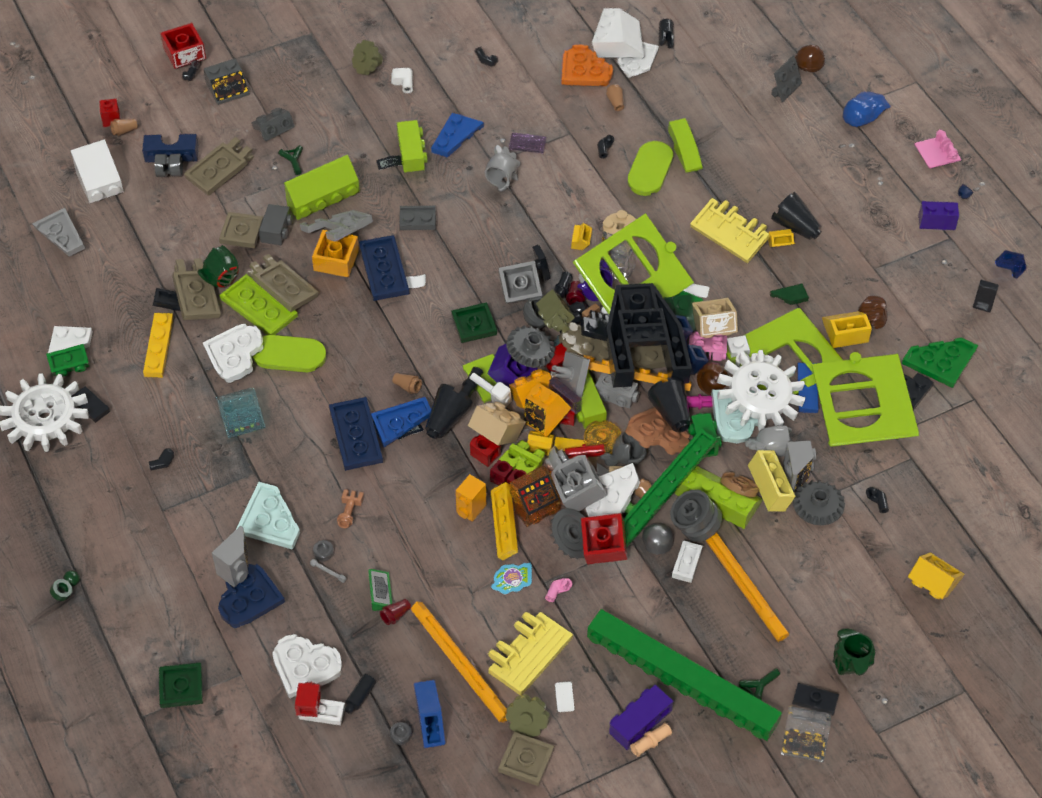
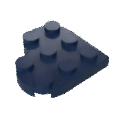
(250, 598)

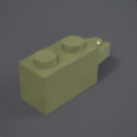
(555, 312)

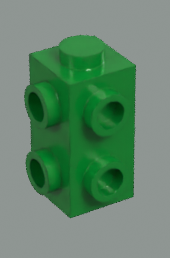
(706, 423)

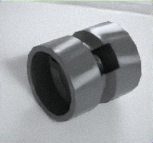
(174, 168)

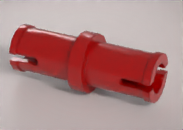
(588, 451)

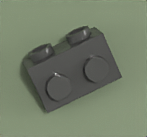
(274, 123)

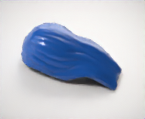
(864, 108)

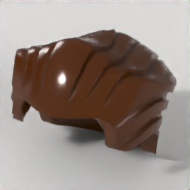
(876, 311)

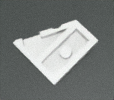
(68, 337)

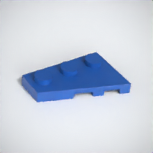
(454, 132)
(400, 419)

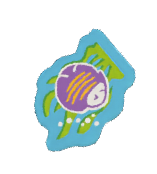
(512, 578)

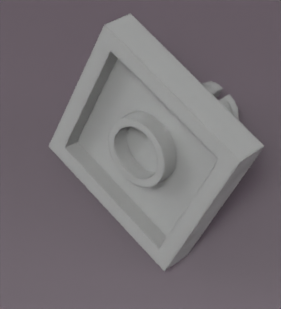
(573, 372)

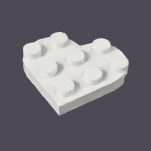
(233, 351)
(303, 662)

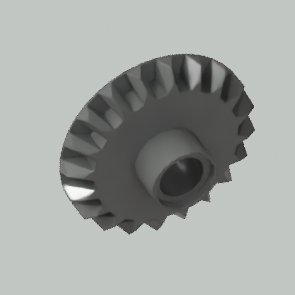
(530, 346)
(816, 511)
(567, 532)

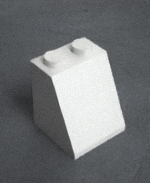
(96, 171)

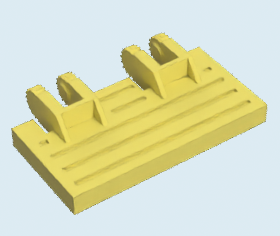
(729, 230)
(529, 656)

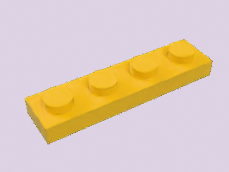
(158, 345)
(504, 521)

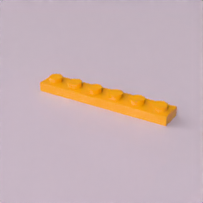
(642, 374)

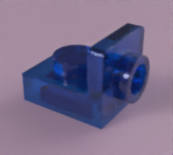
(1012, 261)

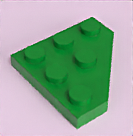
(941, 360)

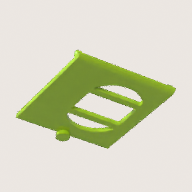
(668, 279)
(785, 331)
(895, 407)

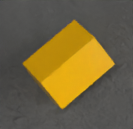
(581, 236)
(781, 238)
(538, 441)

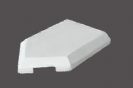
(636, 65)

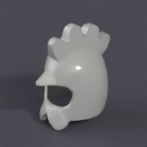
(502, 165)
(771, 438)

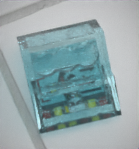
(240, 412)

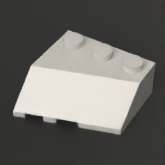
(617, 35)

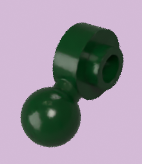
(64, 585)

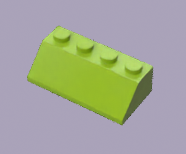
(321, 187)
(733, 506)

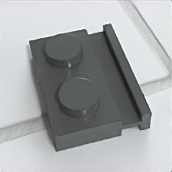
(417, 218)

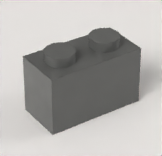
(275, 224)

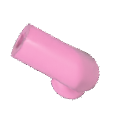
(557, 587)

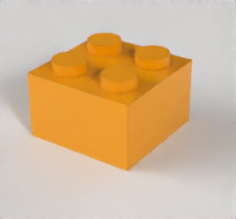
(335, 256)

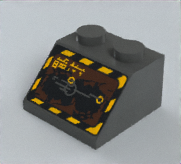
(226, 81)

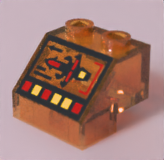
(535, 496)

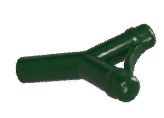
(292, 158)
(759, 684)

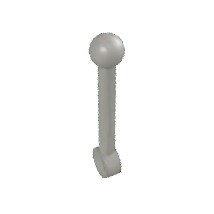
(314, 563)

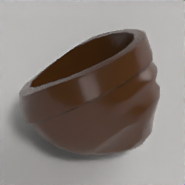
(810, 58)

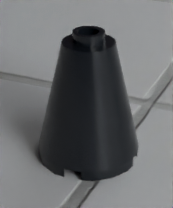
(796, 216)
(671, 403)
(446, 410)

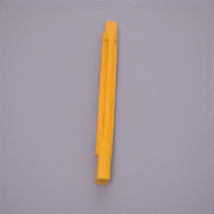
(747, 588)
(460, 661)

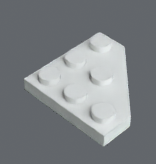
(618, 487)

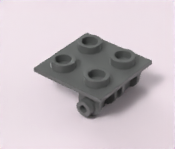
(787, 79)

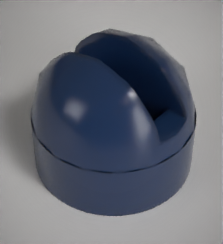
(964, 191)

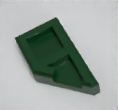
(791, 295)

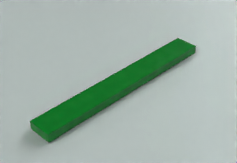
(667, 484)

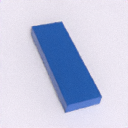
(810, 393)

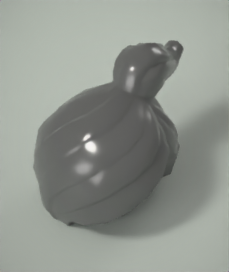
(531, 315)
(625, 451)

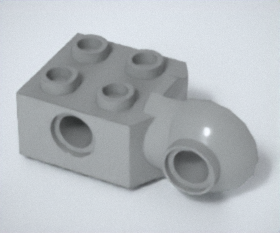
(574, 479)

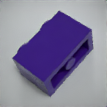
(938, 215)

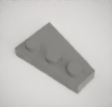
(61, 232)

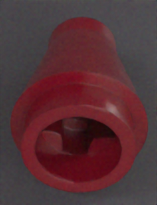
(575, 293)
(392, 613)

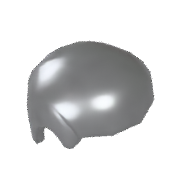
(657, 538)

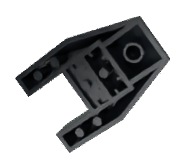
(644, 319)

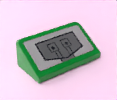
(379, 589)

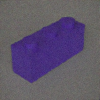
(640, 716)

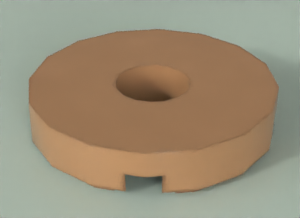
(739, 484)

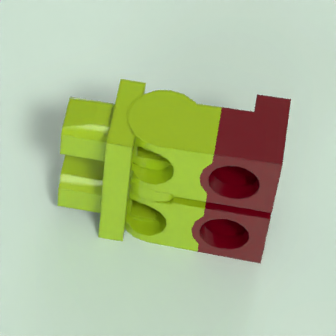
(516, 463)

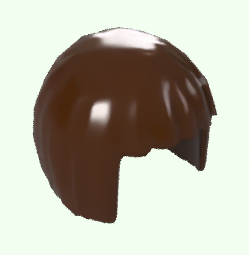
(708, 376)

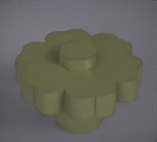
(366, 57)
(527, 715)

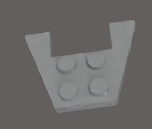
(341, 224)

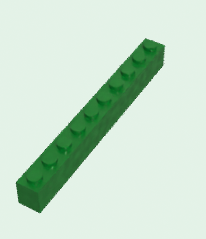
(684, 675)

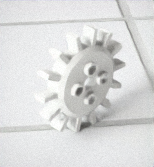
(37, 400)
(760, 404)

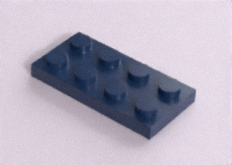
(383, 268)
(355, 433)

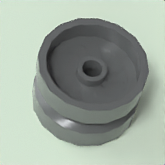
(696, 515)

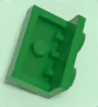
(68, 360)

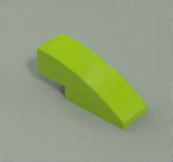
(685, 145)

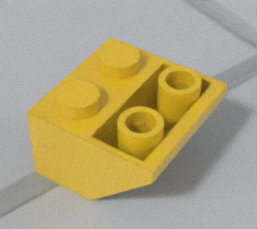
(847, 329)

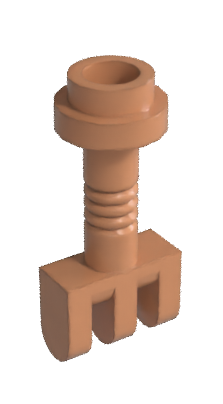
(344, 519)

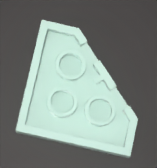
(269, 518)

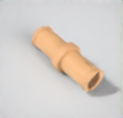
(651, 739)

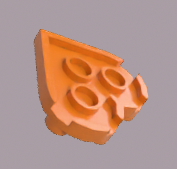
(585, 68)

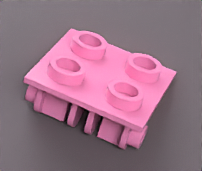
(938, 150)
(716, 344)

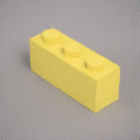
(771, 480)

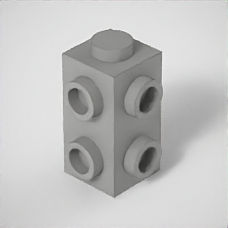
(620, 395)

